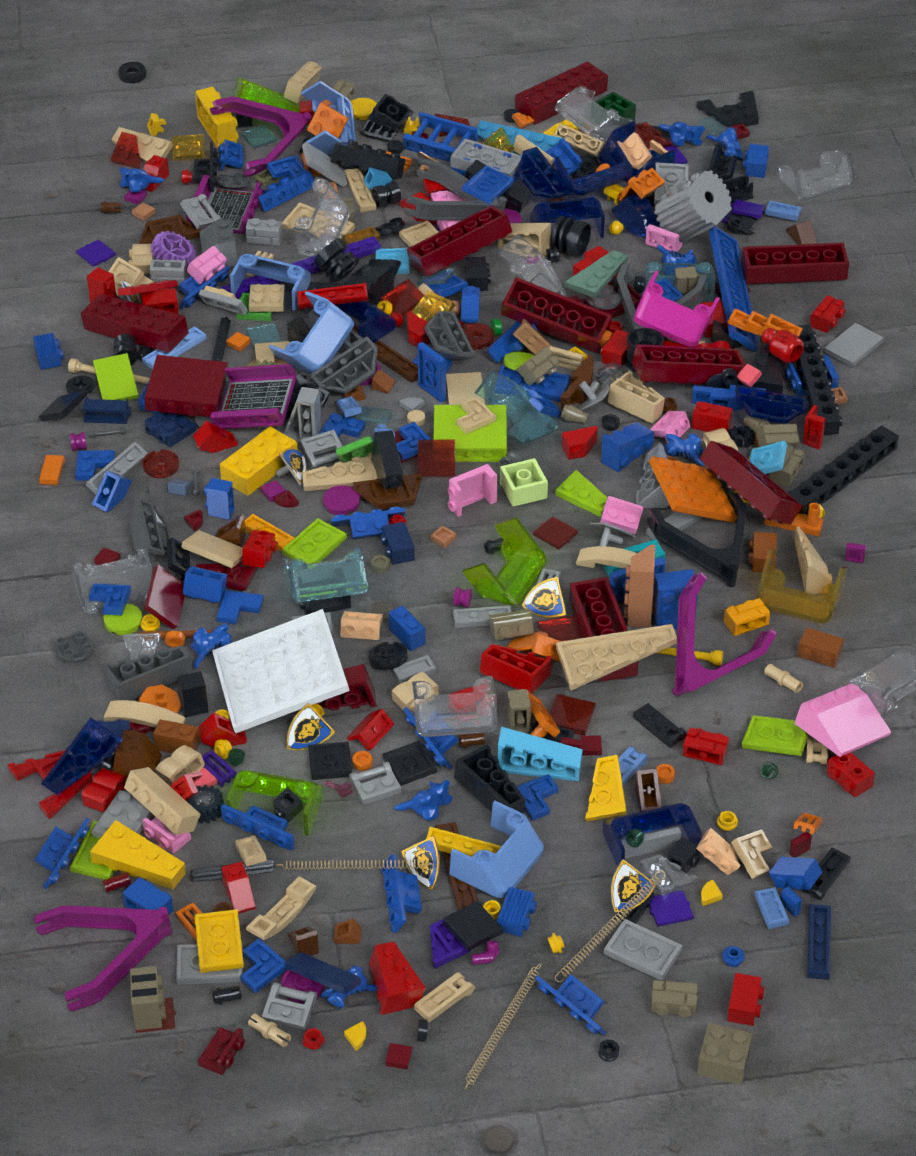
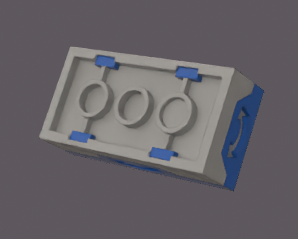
(493, 157)

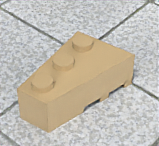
(534, 233)

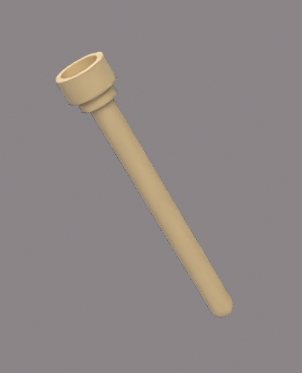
(76, 366)

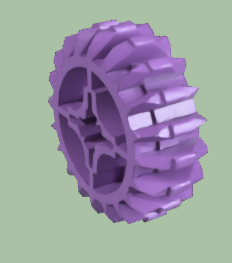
(172, 247)

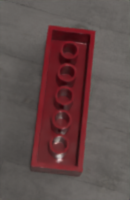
(542, 98)
(459, 240)
(795, 263)
(556, 314)
(146, 324)
(683, 363)
(750, 483)
(599, 615)

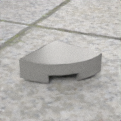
(412, 403)

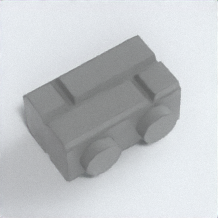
(264, 231)
(168, 270)

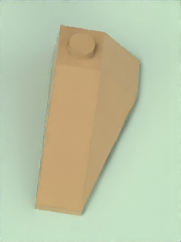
(812, 567)

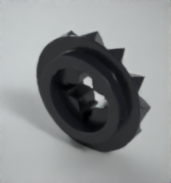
(74, 383)
(740, 441)

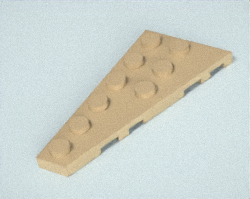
(599, 655)

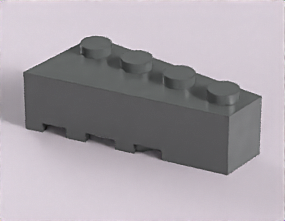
(131, 678)

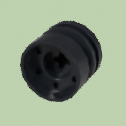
(571, 236)
(333, 257)
(641, 336)

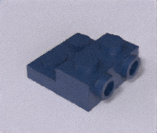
(169, 427)

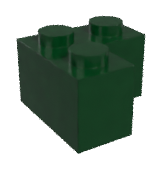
(623, 106)

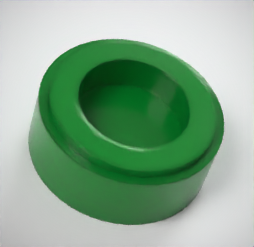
(496, 326)

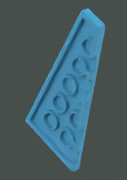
(542, 141)

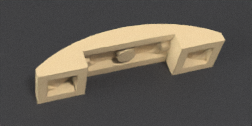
(604, 555)
(140, 713)
(284, 911)

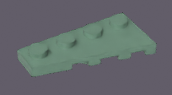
(597, 275)

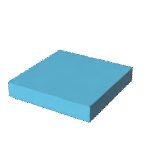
(396, 254)
(769, 457)

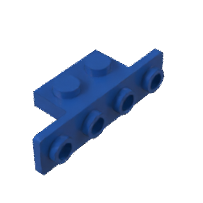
(285, 190)
(191, 287)
(506, 344)
(367, 524)
(435, 744)
(261, 824)
(56, 849)
(401, 894)
(578, 998)

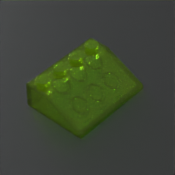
(255, 92)

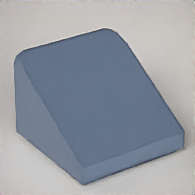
(179, 487)

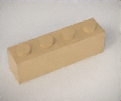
(303, 79)
(162, 801)

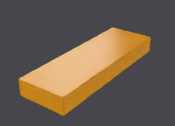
(256, 523)

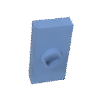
(783, 211)
(348, 406)
(771, 908)

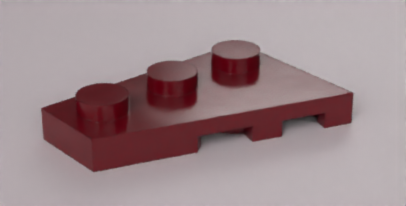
(237, 577)

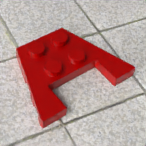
(43, 766)

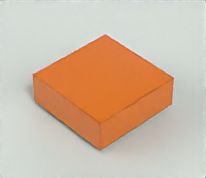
(238, 341)

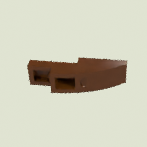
(575, 393)

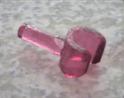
(343, 789)

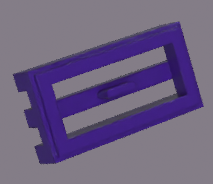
(218, 774)

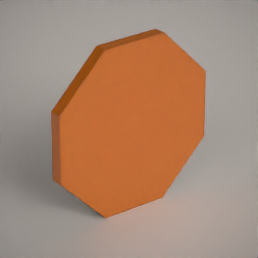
(524, 643)
(162, 697)

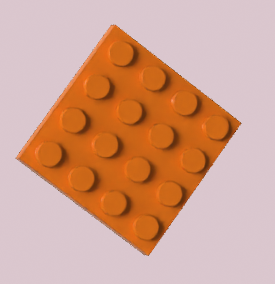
(692, 489)

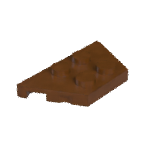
(173, 223)
(394, 497)

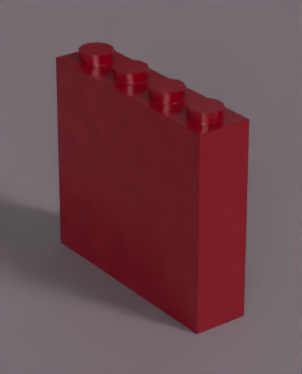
(186, 386)

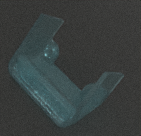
(667, 271)
(527, 420)
(327, 578)

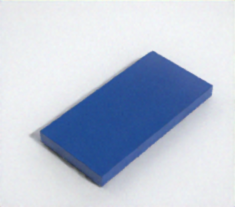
(551, 386)

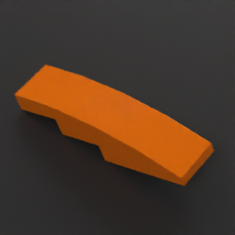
(758, 323)

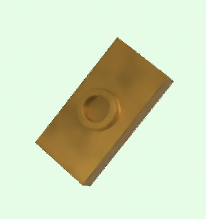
(361, 235)

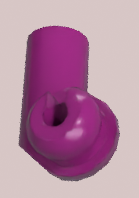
(489, 954)

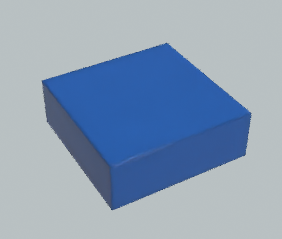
(791, 901)

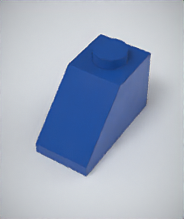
(470, 304)
(111, 491)

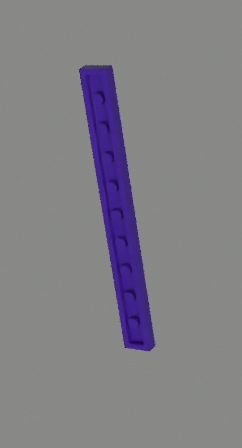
(360, 249)

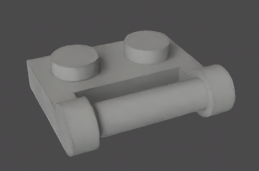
(196, 212)
(320, 444)
(377, 788)
(288, 1012)

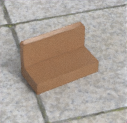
(531, 337)

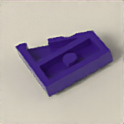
(444, 945)

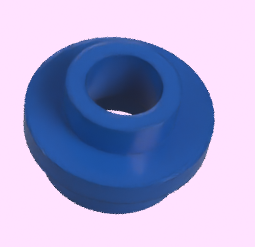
(733, 961)

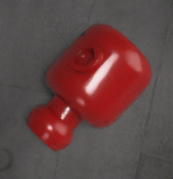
(783, 344)

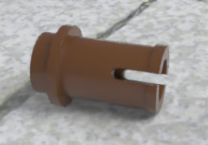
(109, 207)
(471, 739)

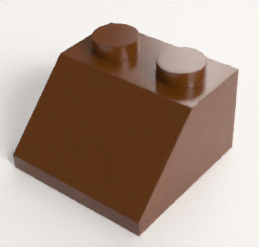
(135, 753)

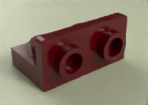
(221, 1050)

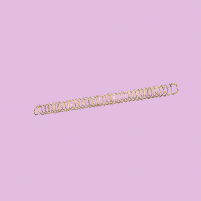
(428, 863)
(610, 927)
(502, 1019)

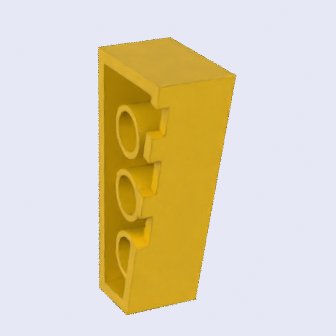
(131, 853)

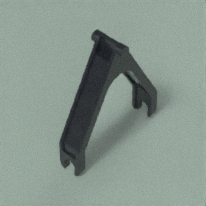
(720, 562)

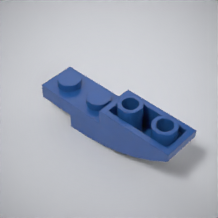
(717, 396)

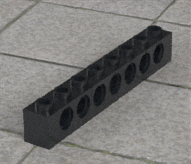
(815, 381)
(845, 468)

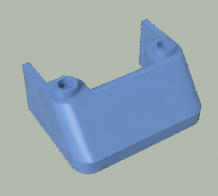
(326, 141)
(271, 269)
(322, 340)
(512, 861)

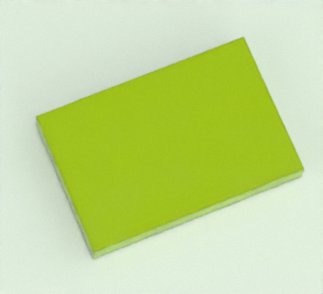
(115, 378)
(314, 542)
(774, 736)
(82, 862)

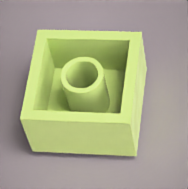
(523, 482)

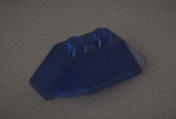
(540, 175)
(635, 214)
(769, 404)

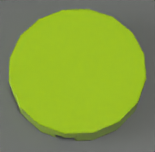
(516, 359)
(126, 623)

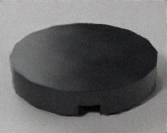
(388, 656)

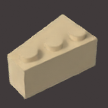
(636, 398)

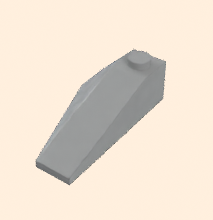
(651, 493)

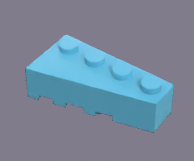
(537, 756)

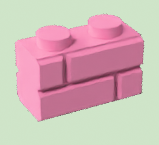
(207, 265)

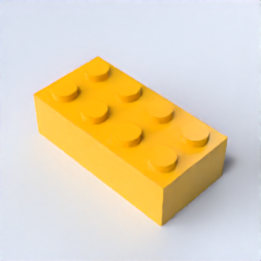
(217, 126)
(256, 461)

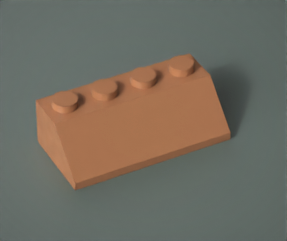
(640, 588)

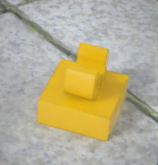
(154, 124)
(411, 126)
(613, 191)

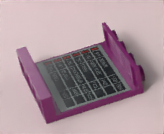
(230, 203)
(256, 396)

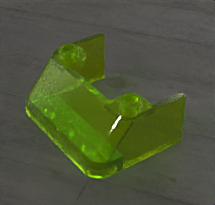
(520, 571)
(273, 785)

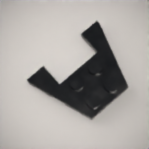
(730, 115)

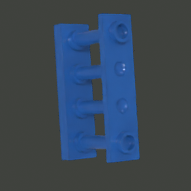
(435, 149)

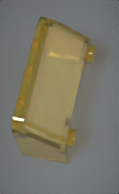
(797, 602)

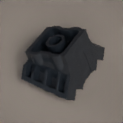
(386, 119)
(378, 276)

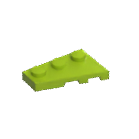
(582, 493)

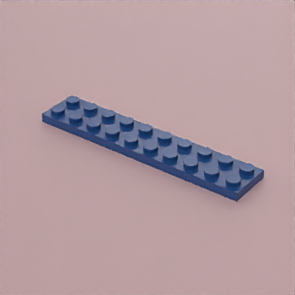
(732, 283)

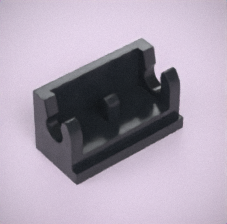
(739, 188)

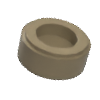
(380, 564)

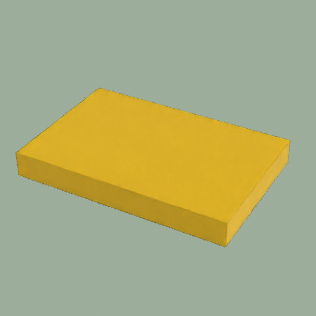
(219, 941)

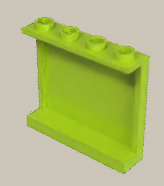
(481, 445)

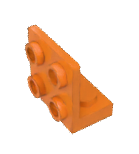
(327, 120)
(643, 185)

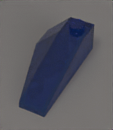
(85, 753)

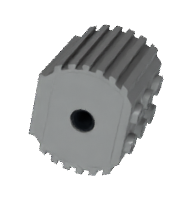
(693, 205)

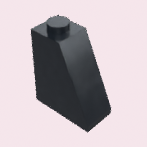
(387, 460)

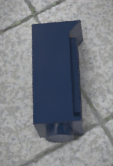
(106, 411)

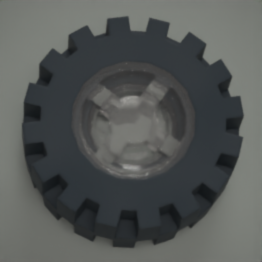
(207, 803)

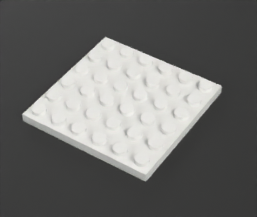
(280, 671)

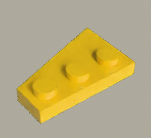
(607, 791)

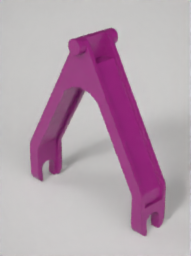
(288, 121)
(689, 672)
(148, 926)

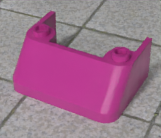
(671, 318)

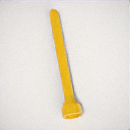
(713, 657)

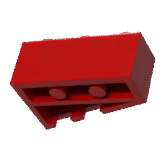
(515, 668)
(394, 978)

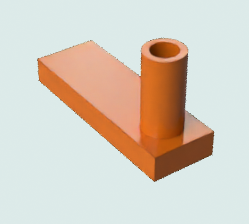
(809, 524)
(545, 721)

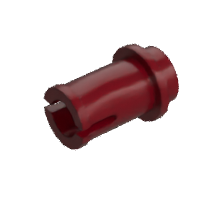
(117, 882)

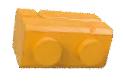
(746, 616)

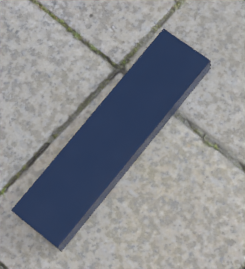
(819, 942)
(322, 972)

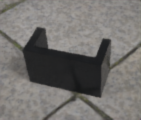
(193, 694)

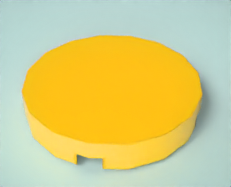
(362, 108)

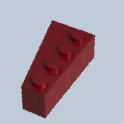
(360, 693)

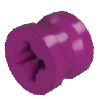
(78, 441)
(462, 597)

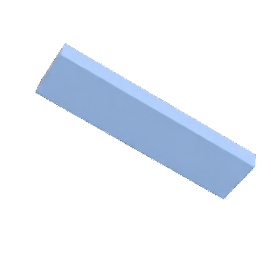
(190, 340)

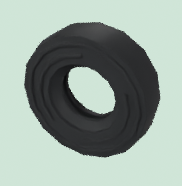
(134, 77)

